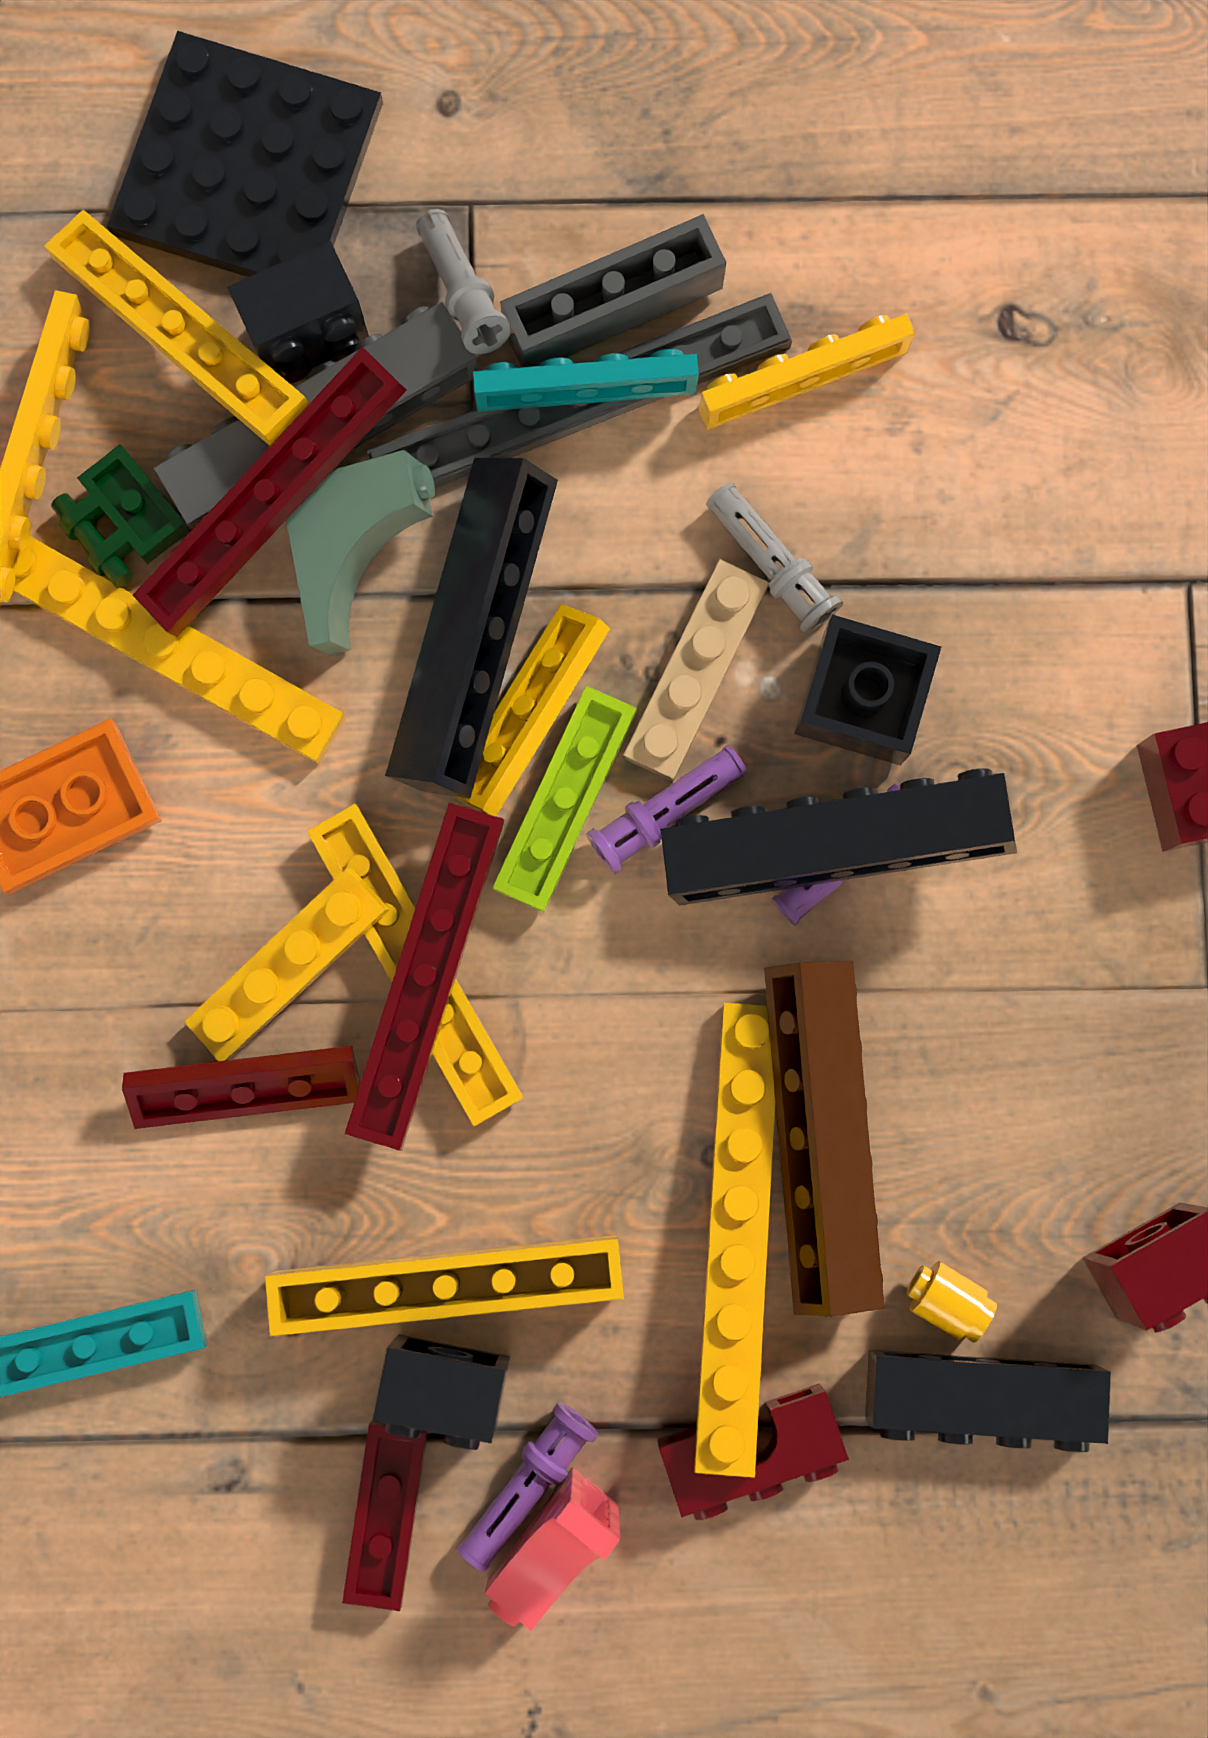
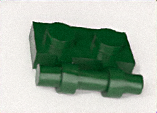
(132, 504)

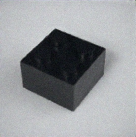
(301, 312)
(867, 690)
(441, 1391)

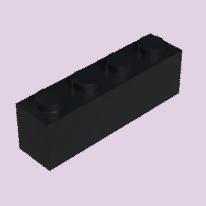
(987, 1398)

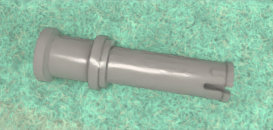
(468, 296)
(785, 583)

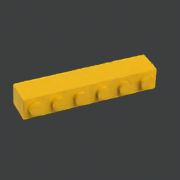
(444, 1285)

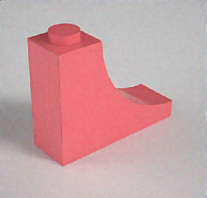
(553, 1550)

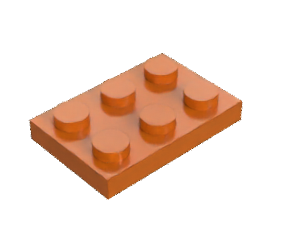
(69, 805)

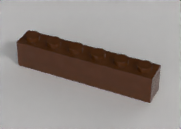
(824, 1138)

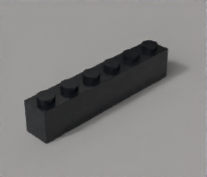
(472, 626)
(839, 838)

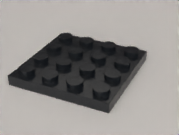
(243, 158)

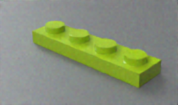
(564, 799)

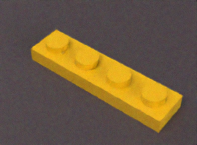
(822, 364)
(534, 704)
(286, 965)

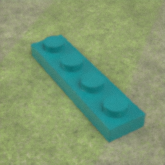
(566, 383)
(100, 1342)

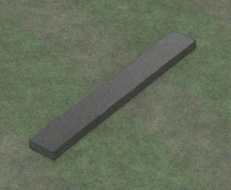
(721, 345)

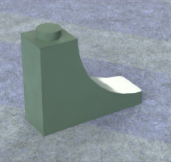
(342, 531)

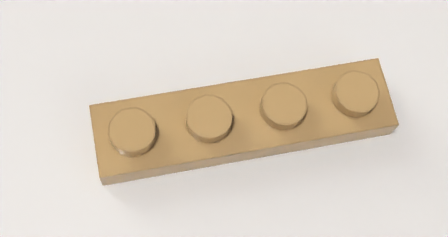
(696, 670)

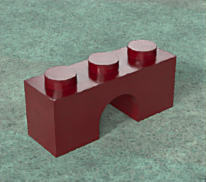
(801, 1444)

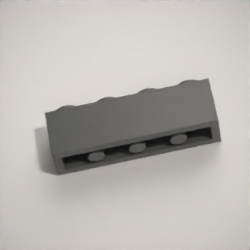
(615, 293)

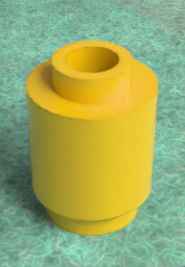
(951, 1302)

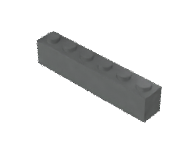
(420, 354)

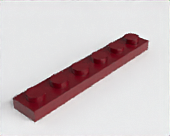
(269, 492)
(424, 977)

